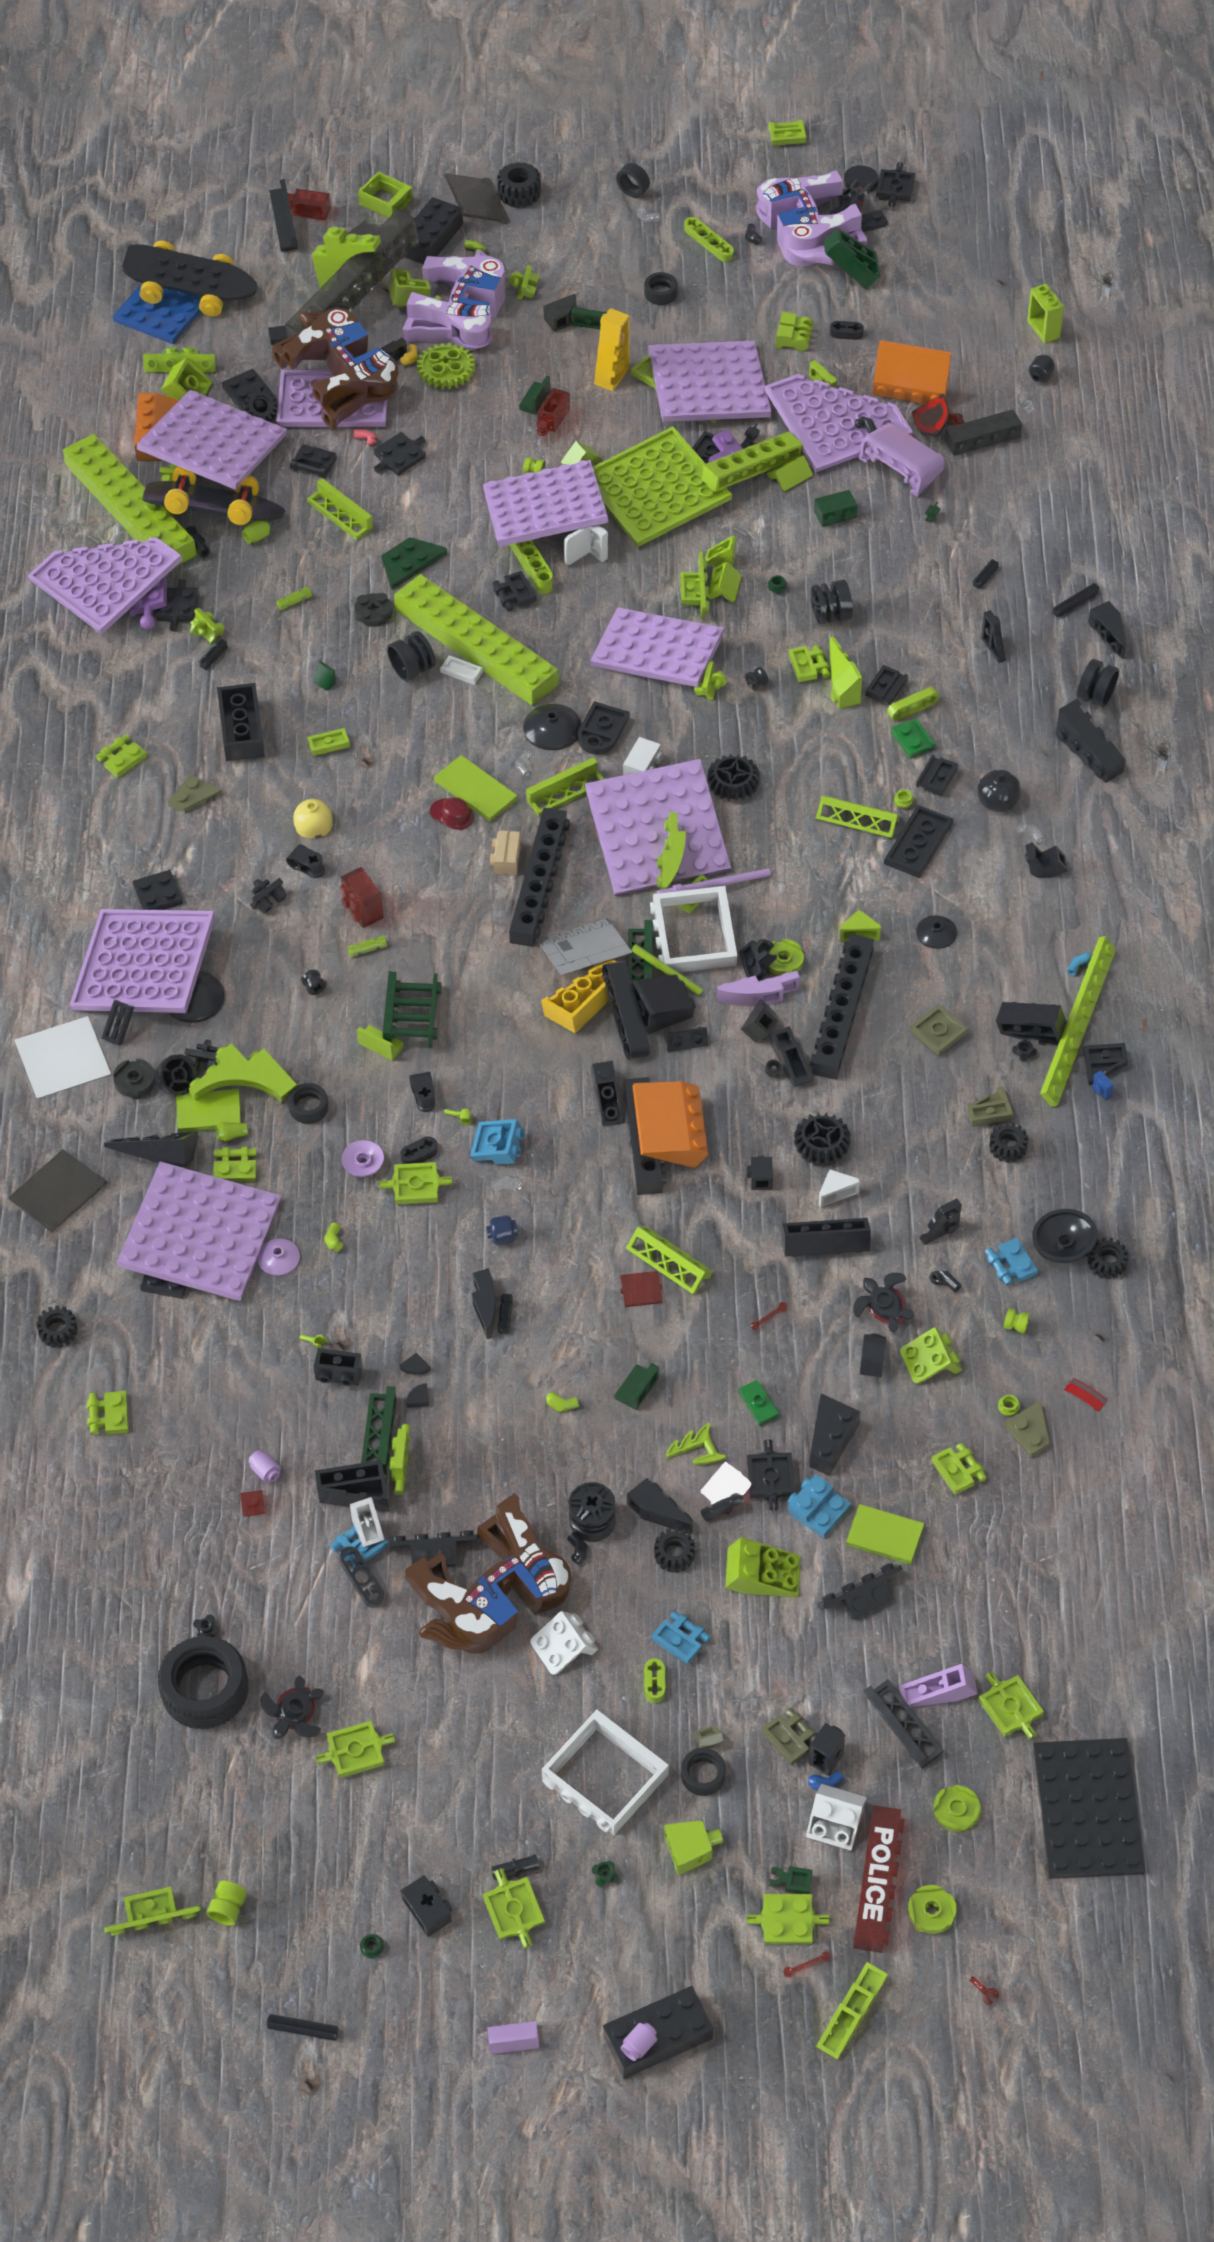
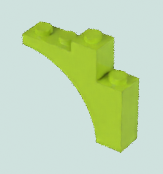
(339, 248)
(233, 1069)

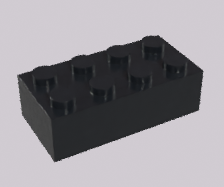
(435, 228)
(240, 722)
(678, 2024)

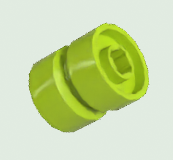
(225, 1906)

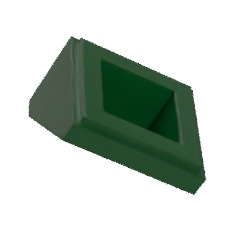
(325, 676)

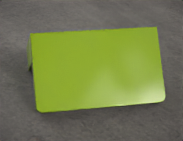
(791, 472)
(724, 582)
(373, 1039)

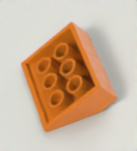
(911, 372)
(150, 410)
(670, 1122)

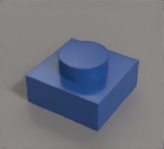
(1102, 1085)

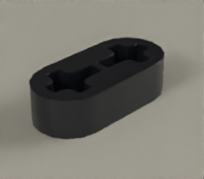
(846, 330)
(419, 1150)

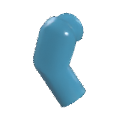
(1077, 962)

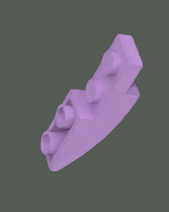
(749, 991)

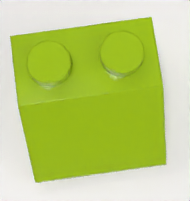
(185, 377)

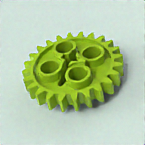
(445, 365)

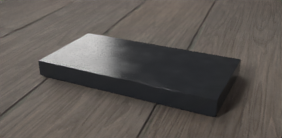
(918, 841)

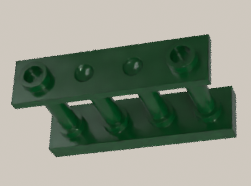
(394, 1001)

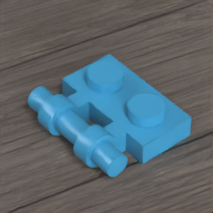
(1017, 1260)
(367, 1552)
(676, 1641)

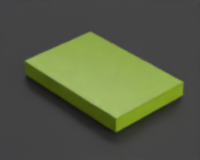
(207, 1110)
(885, 1534)

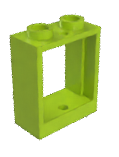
(401, 200)
(1046, 324)

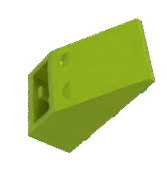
(762, 1569)

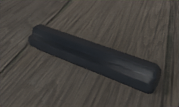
(1076, 599)
(302, 2027)

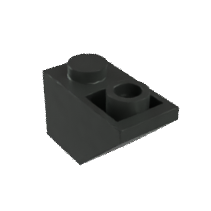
(559, 312)
(760, 1021)

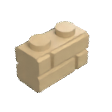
(507, 852)

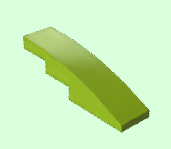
(852, 2010)

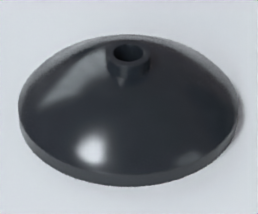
(552, 726)
(205, 999)
(1061, 1228)

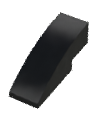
(790, 1056)
(484, 1300)

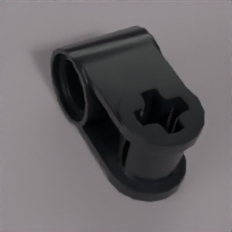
(306, 861)
(423, 1091)

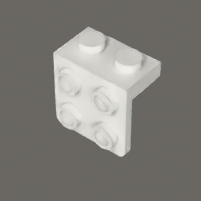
(586, 540)
(562, 1641)

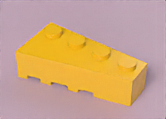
(613, 349)
(578, 1001)

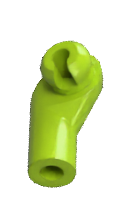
(331, 1238)

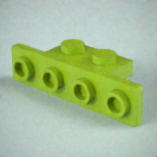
(170, 356)
(693, 587)
(151, 1907)

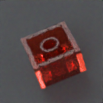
(361, 897)

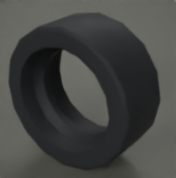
(627, 185)
(657, 297)
(308, 1116)
(703, 1754)

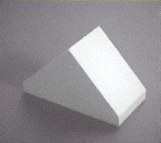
(837, 1187)
(366, 1522)

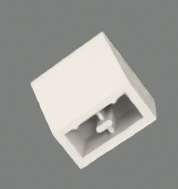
(836, 1816)

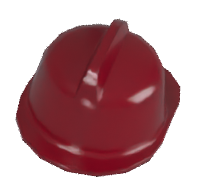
(452, 812)

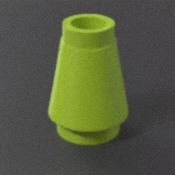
(229, 1130)

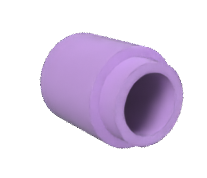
(264, 1466)
(639, 2041)

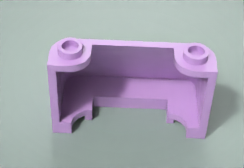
(903, 454)

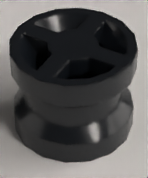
(756, 678)
(313, 982)

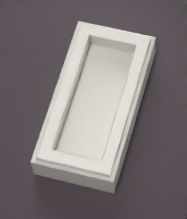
(461, 670)

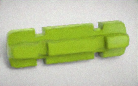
(294, 598)
(367, 946)

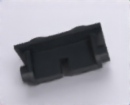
(686, 1039)

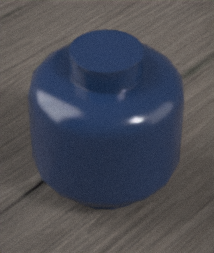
(502, 1230)

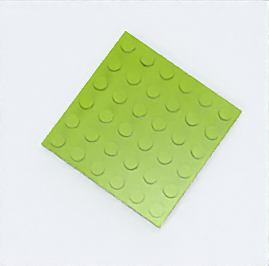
(656, 487)

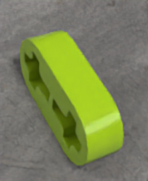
(659, 1680)

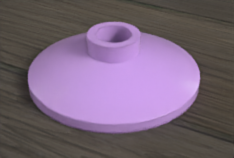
(359, 1152)
(278, 1264)

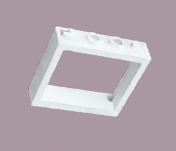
(696, 962)
(625, 1742)

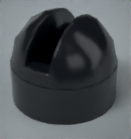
(770, 1064)

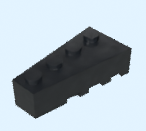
(1088, 742)

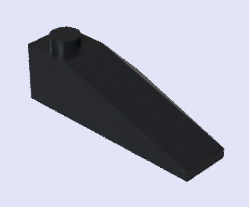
(171, 1149)

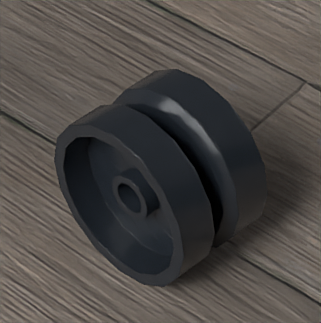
(1098, 683)

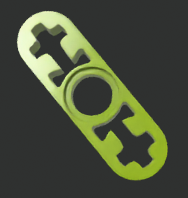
(913, 703)

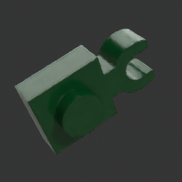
(796, 1879)

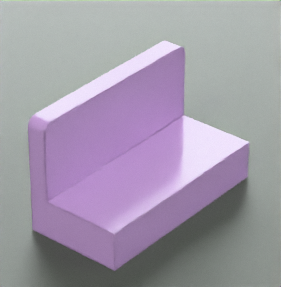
(513, 2037)

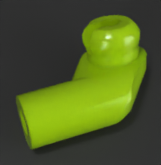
(474, 245)
(559, 1403)

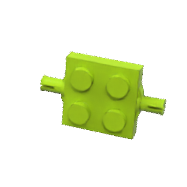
(415, 1183)
(399, 1462)
(1010, 1705)
(355, 1749)
(513, 1908)
(787, 1919)

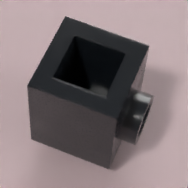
(761, 1173)

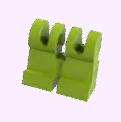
(794, 331)

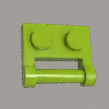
(787, 133)

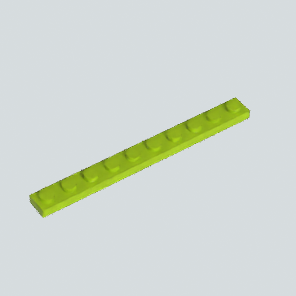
(1078, 1021)

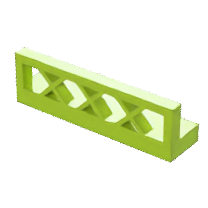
(345, 508)
(562, 784)
(864, 810)
(674, 1253)

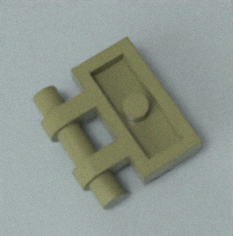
(785, 1739)

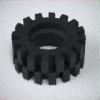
(264, 396)
(1008, 1152)
(1105, 1268)
(54, 1316)
(676, 1538)

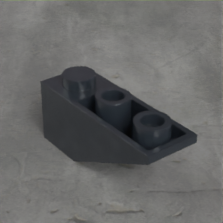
(1108, 624)
(606, 1092)
(655, 1507)

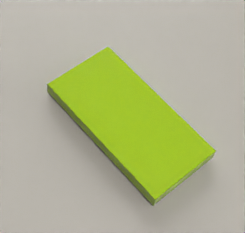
(476, 788)

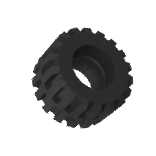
(519, 184)

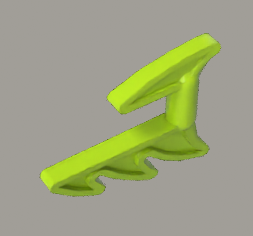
(701, 1438)

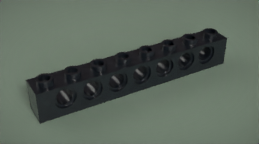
(538, 877)
(843, 1006)

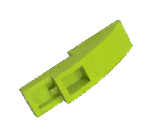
(671, 857)

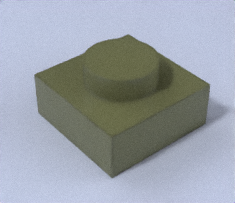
(708, 1737)

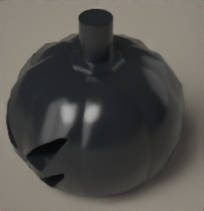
(999, 790)

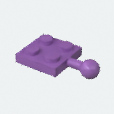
(152, 600)

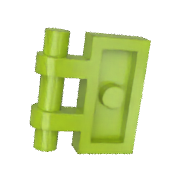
(803, 665)
(124, 760)
(235, 1171)
(115, 1413)
(954, 1472)

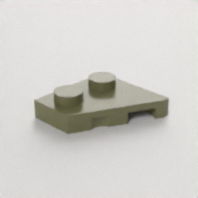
(192, 793)
(990, 1109)
(1029, 1429)

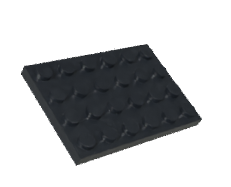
(1088, 1808)

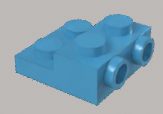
(498, 1141)
(818, 1505)

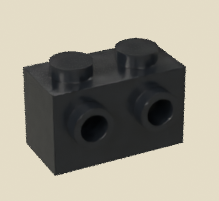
(338, 1367)

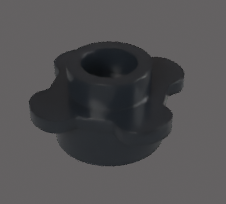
(752, 433)
(1024, 1045)
(209, 1621)

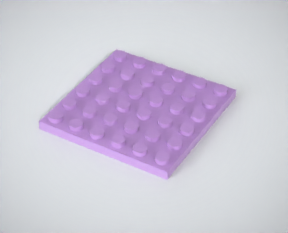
(709, 381)
(212, 439)
(544, 503)
(631, 819)
(143, 960)
(199, 1231)

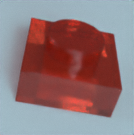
(252, 1503)

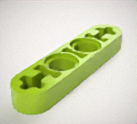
(722, 251)

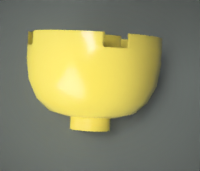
(313, 818)

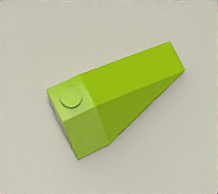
(845, 677)

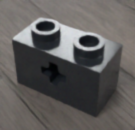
(827, 1748)
(429, 1918)

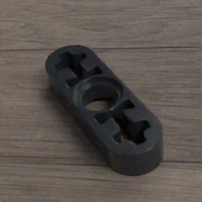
(347, 1565)

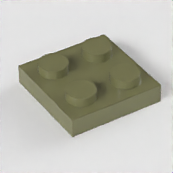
(938, 1030)

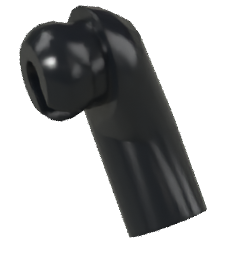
(751, 235)

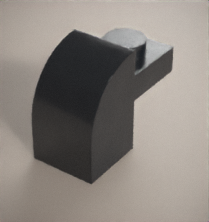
(1046, 863)
(873, 1355)

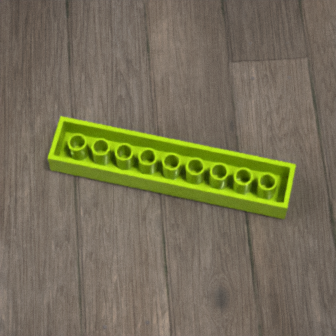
(123, 495)
(476, 639)

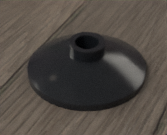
(933, 937)

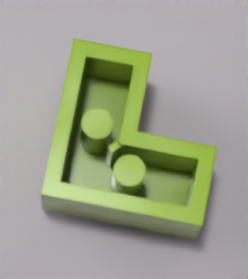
(402, 286)

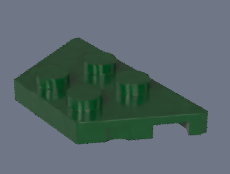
(409, 559)

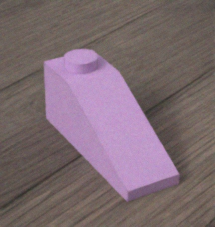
(941, 1687)

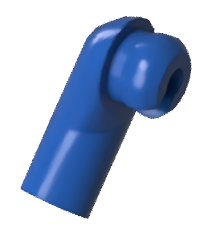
(833, 1781)

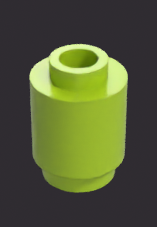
(256, 531)

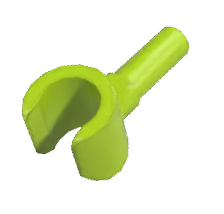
(465, 1115)
(317, 1341)

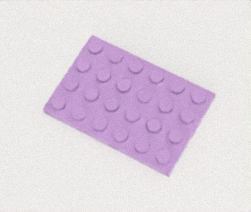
(300, 408)
(657, 647)

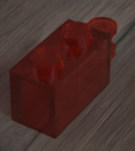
(310, 204)
(553, 411)

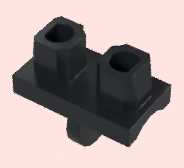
(273, 890)
(204, 1055)

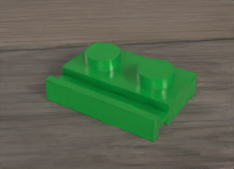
(912, 738)

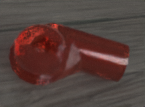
(956, 417)

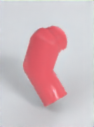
(366, 434)

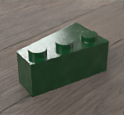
(853, 257)

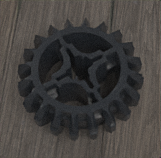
(733, 777)
(818, 1145)

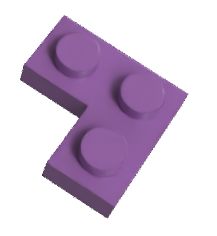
(726, 444)

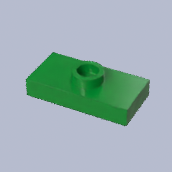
(758, 1402)

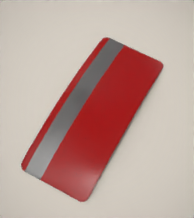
(1086, 1394)

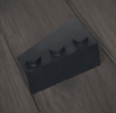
(1032, 1021)
(832, 1433)
(352, 1484)

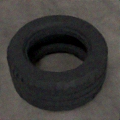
(199, 1652)

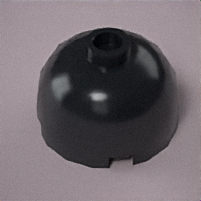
(176, 1074)

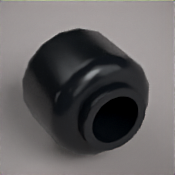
(1041, 368)

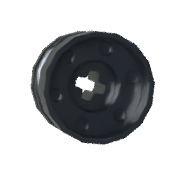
(830, 602)
(411, 655)
(592, 1511)

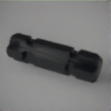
(985, 573)
(213, 654)
(505, 1313)
(722, 1506)

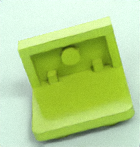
(930, 1355)

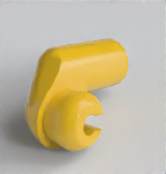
(411, 356)

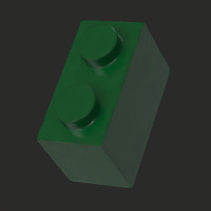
(835, 508)

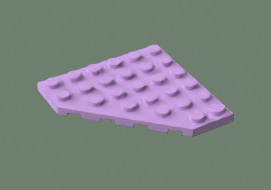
(826, 418)
(104, 580)

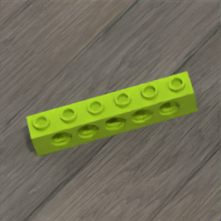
(751, 461)

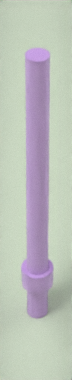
(719, 881)

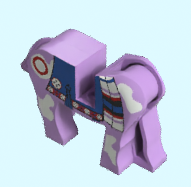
(792, 209)
(475, 298)

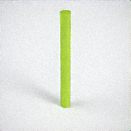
(665, 968)

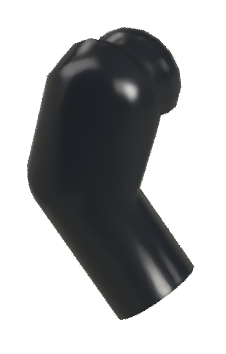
(865, 423)
(945, 1278)
(580, 1548)

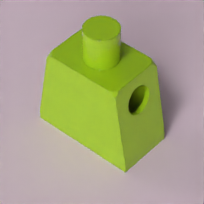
(690, 1844)

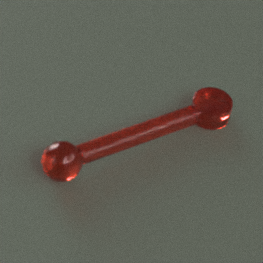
(782, 1307)
(788, 1971)

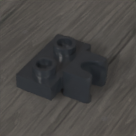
(755, 957)

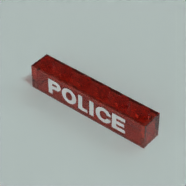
(877, 1879)

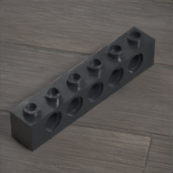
(646, 1181)

